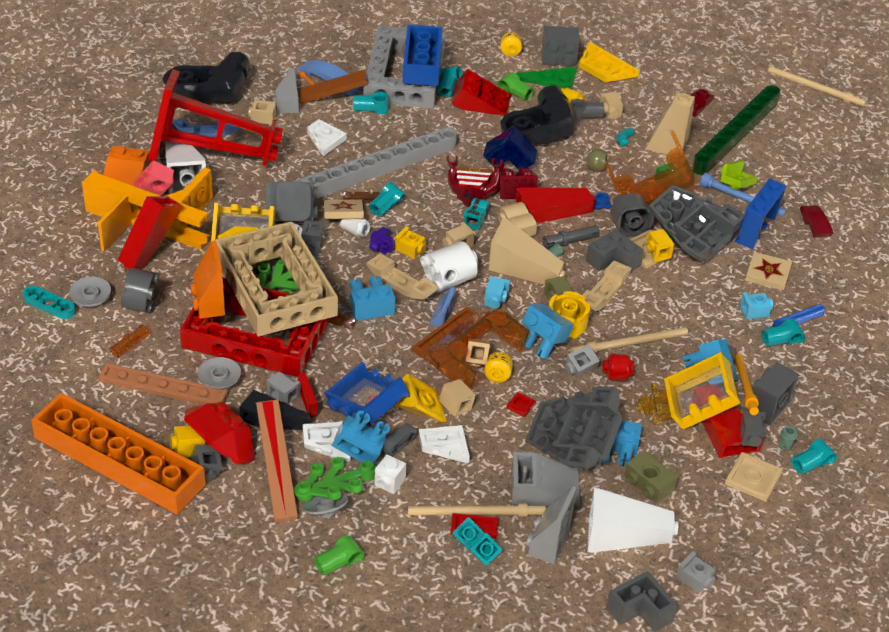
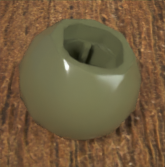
(596, 159)

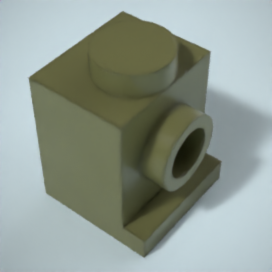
(556, 286)

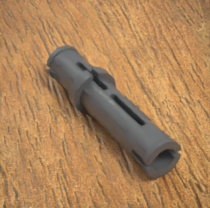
(564, 238)

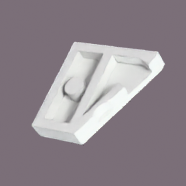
(325, 136)
(319, 438)
(445, 442)

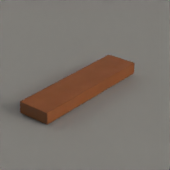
(332, 86)
(422, 346)

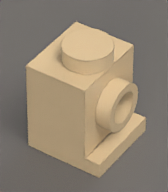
(612, 105)
(262, 111)
(461, 233)

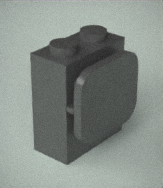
(292, 200)

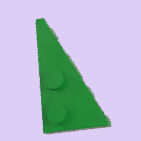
(559, 77)

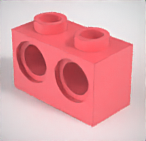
(155, 178)

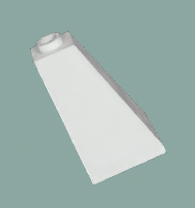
(185, 162)
(627, 523)

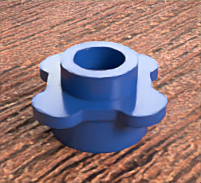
(602, 201)

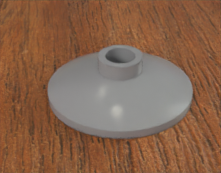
(90, 291)
(219, 373)
(324, 506)

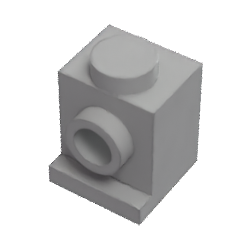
(584, 356)
(283, 388)
(696, 573)

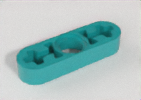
(45, 296)

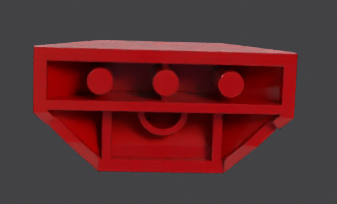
(222, 431)

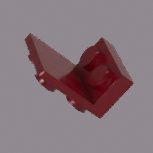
(512, 180)

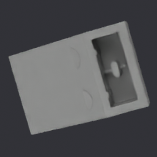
(541, 479)

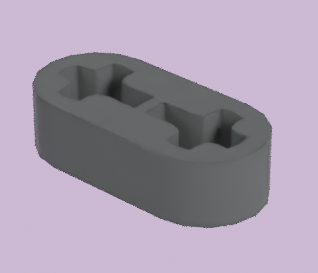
(399, 440)

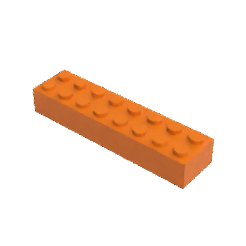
(119, 453)

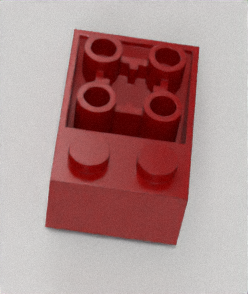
(480, 95)

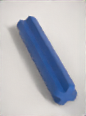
(803, 315)

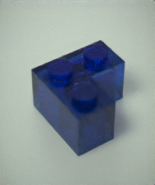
(511, 146)

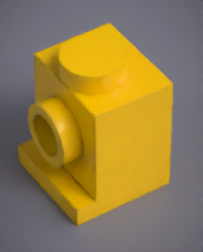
(410, 243)
(659, 245)

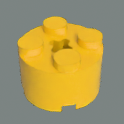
(573, 308)

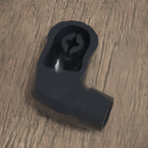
(212, 83)
(547, 121)

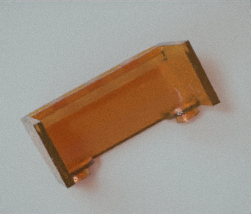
(678, 174)
(451, 349)

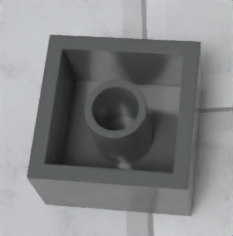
(560, 45)
(775, 390)

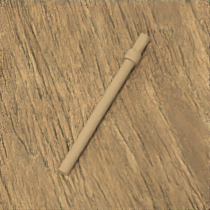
(847, 97)
(634, 340)
(521, 510)

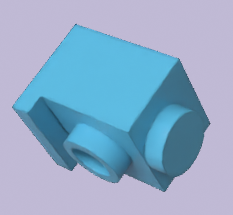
(496, 292)
(756, 305)

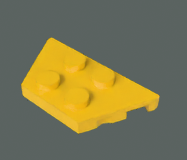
(605, 65)

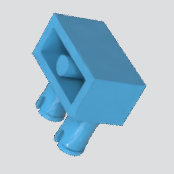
(372, 301)
(548, 324)
(708, 350)
(359, 439)
(626, 441)

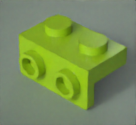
(732, 174)

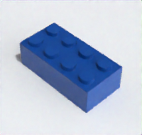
(422, 55)

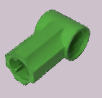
(512, 84)
(343, 553)

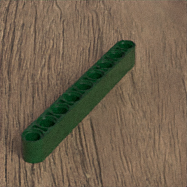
(736, 130)

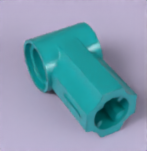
(449, 78)
(377, 102)
(386, 199)
(787, 332)
(817, 455)

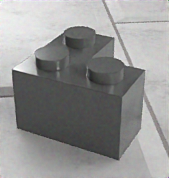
(612, 248)
(644, 598)

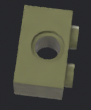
(650, 477)

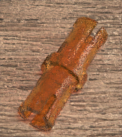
(129, 341)

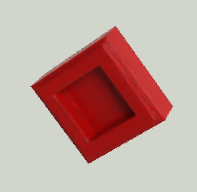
(521, 404)

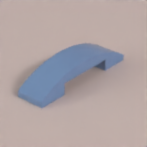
(326, 71)
(205, 130)

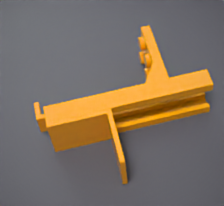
(116, 201)

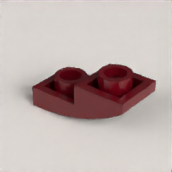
(702, 100)
(818, 221)

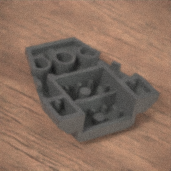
(696, 223)
(577, 428)

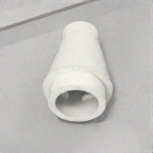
(357, 227)

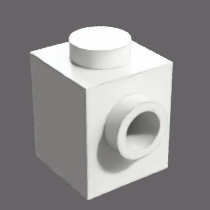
(390, 474)

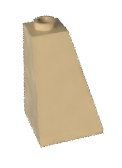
(676, 117)
(522, 256)

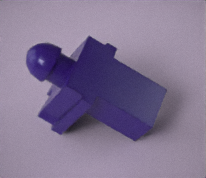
(381, 241)

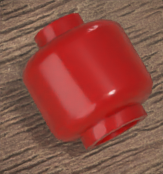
(618, 367)

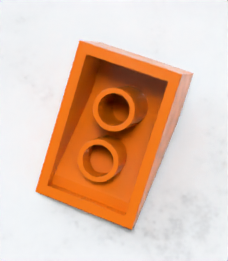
(126, 164)
(208, 285)

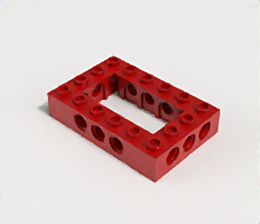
(211, 338)

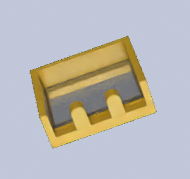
(228, 217)
(701, 391)

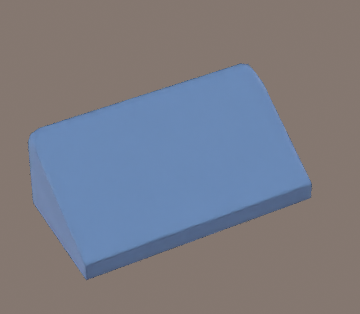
(443, 308)

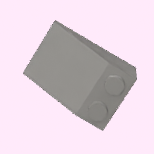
(552, 528)

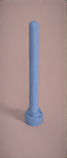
(708, 181)

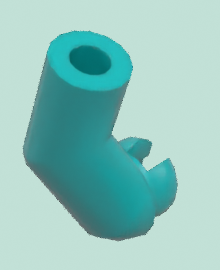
(622, 136)

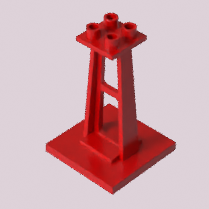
(164, 130)

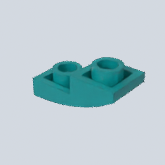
(477, 541)

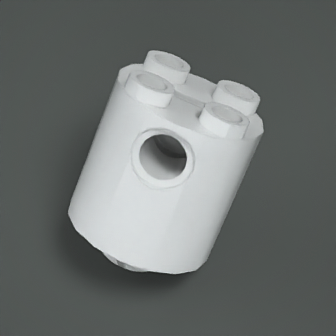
(450, 265)

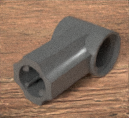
(587, 110)

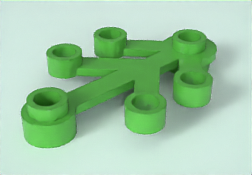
(279, 279)
(335, 483)

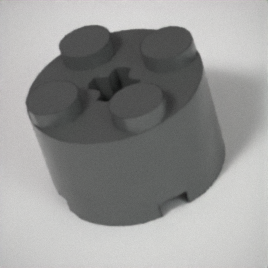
(631, 210)
(140, 290)

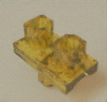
(653, 404)

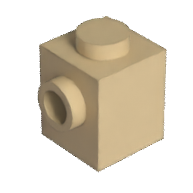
(477, 352)
(457, 397)

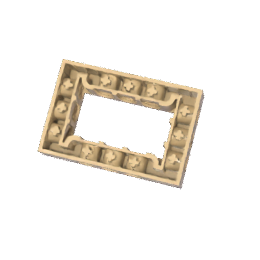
(313, 301)

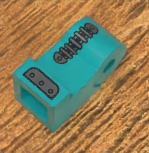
(477, 210)

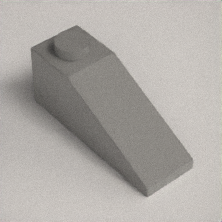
(287, 94)

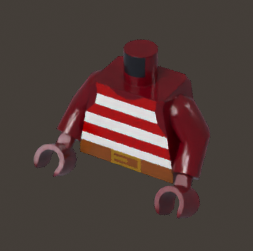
(473, 182)

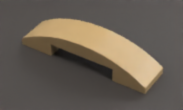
(403, 283)
(606, 288)

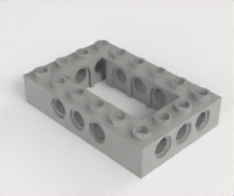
(398, 92)

